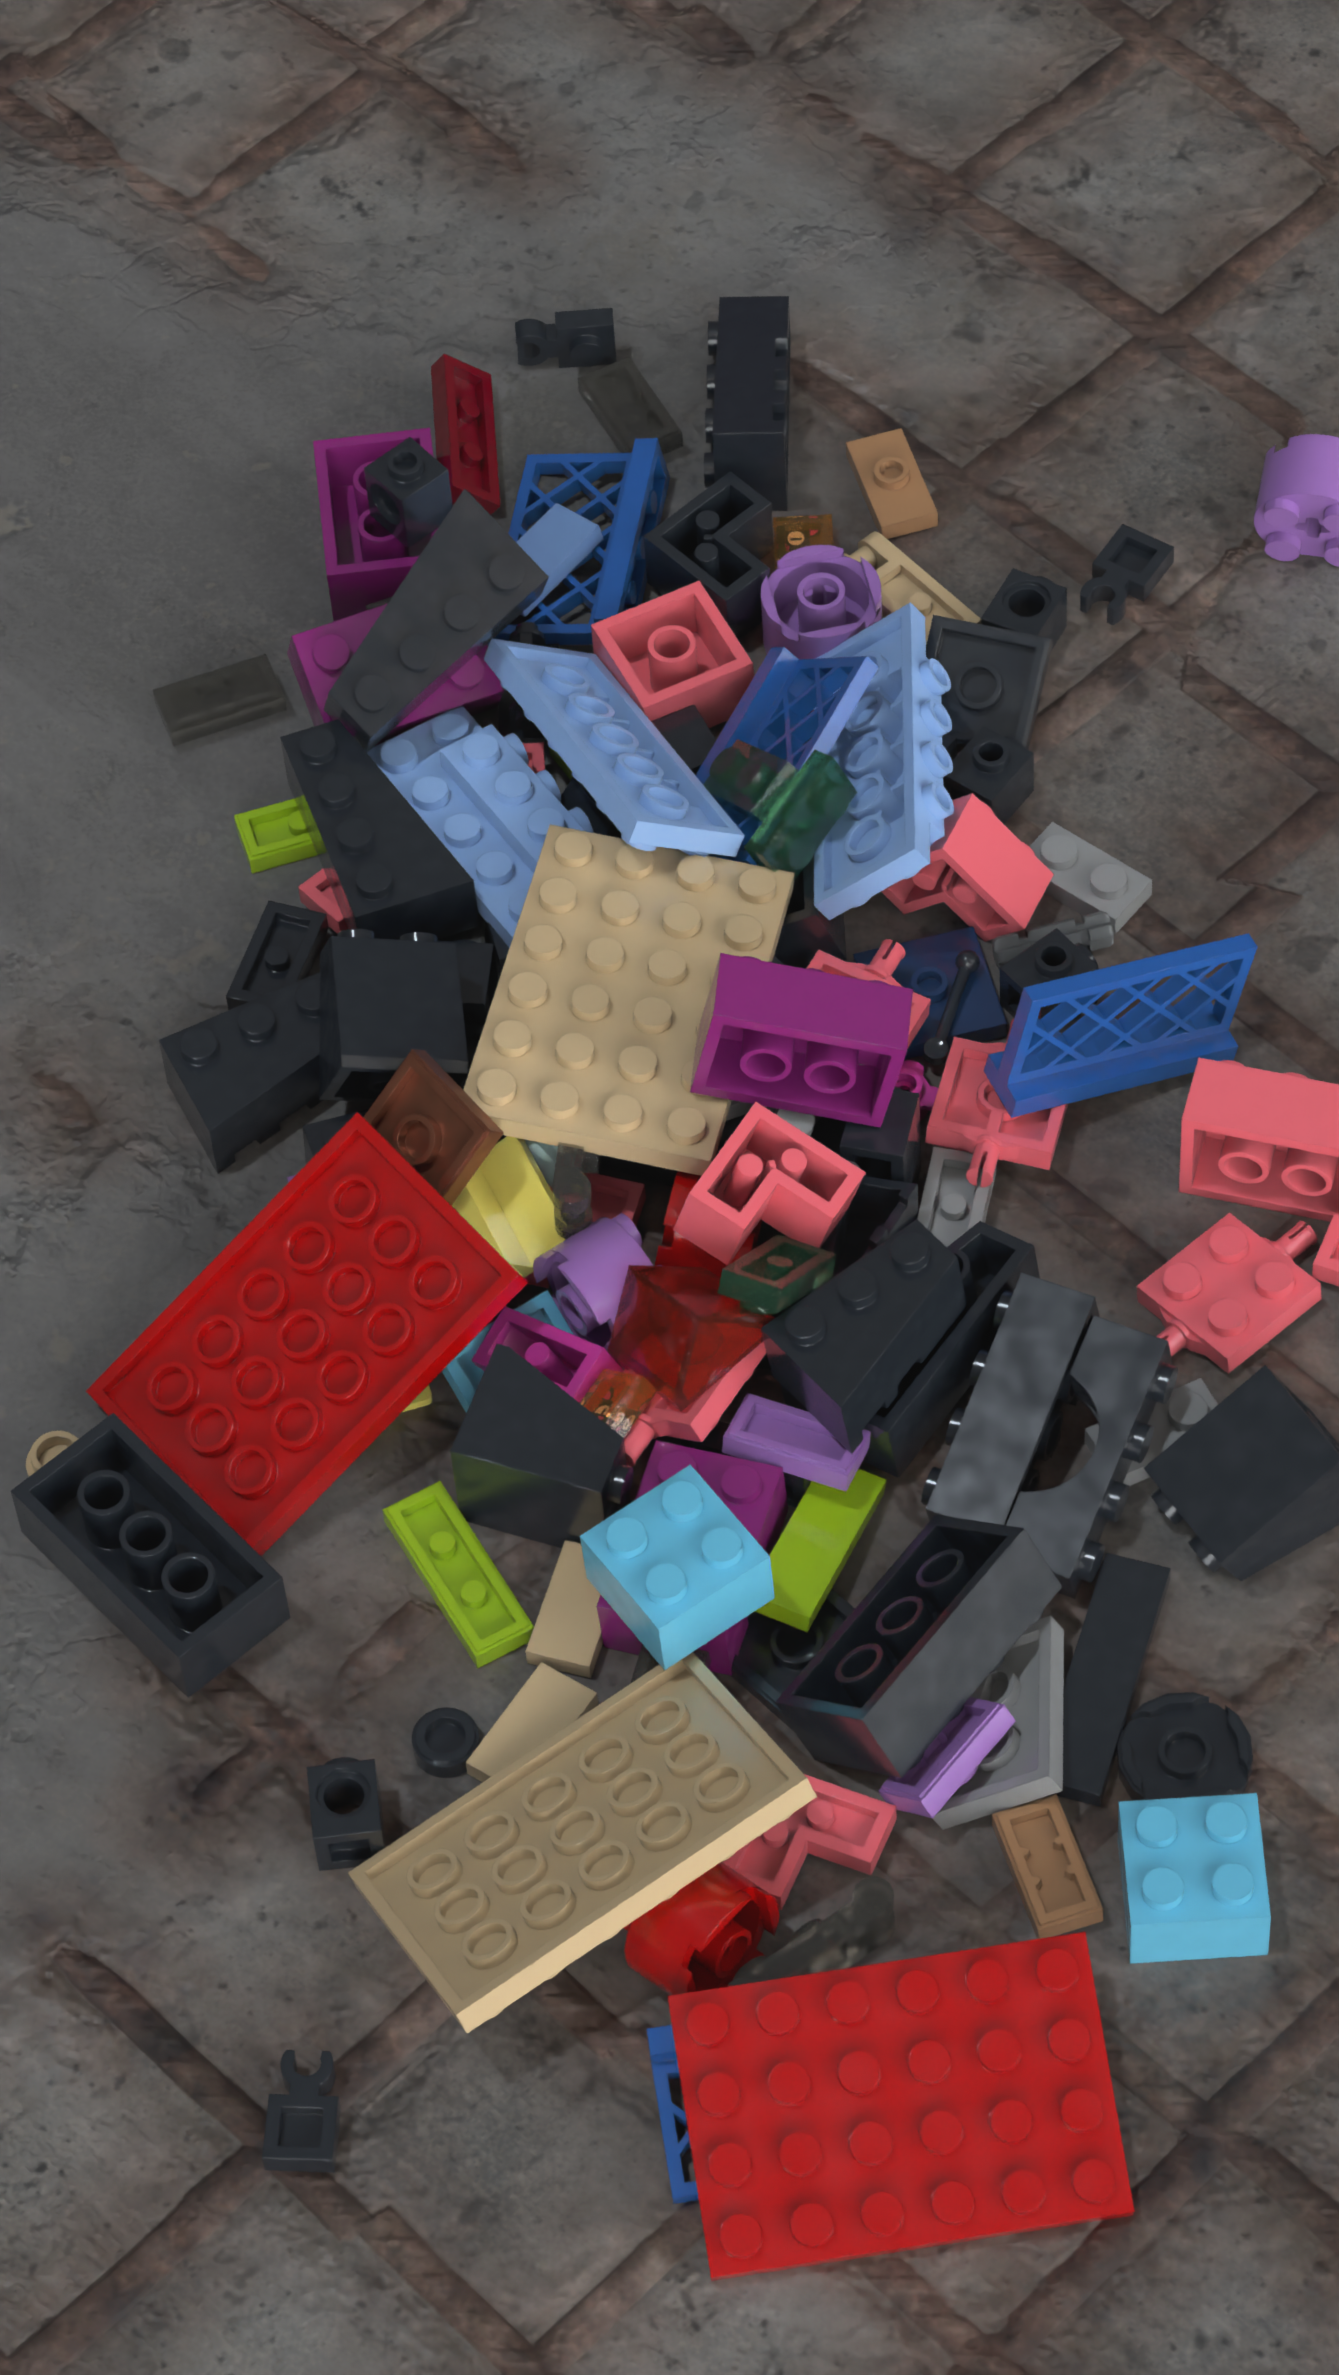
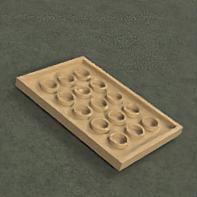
(609, 995)
(580, 1838)

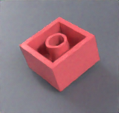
(676, 655)

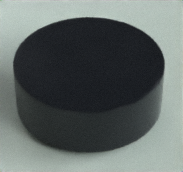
(444, 1741)

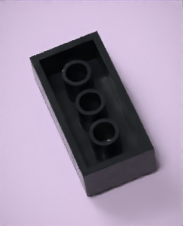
(151, 1554)
(919, 1645)

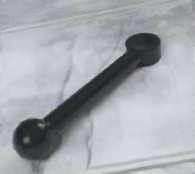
(937, 1048)

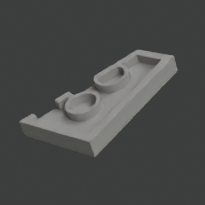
(1030, 1754)

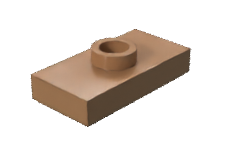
(891, 484)
(1047, 1867)

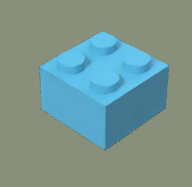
(677, 1567)
(1193, 1878)

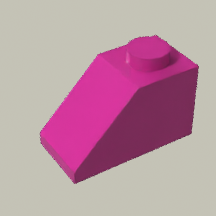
(556, 1353)

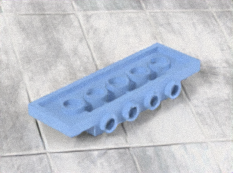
(613, 749)
(895, 764)
(480, 805)

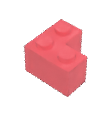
(978, 873)
(770, 1176)

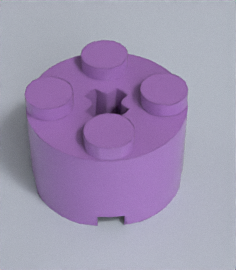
(1300, 499)
(818, 600)
(590, 1275)

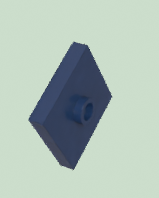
(931, 971)

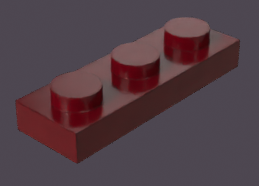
(466, 430)

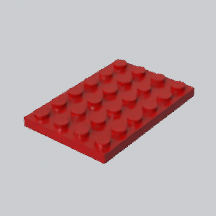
(308, 1334)
(899, 2106)

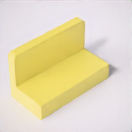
(511, 1204)

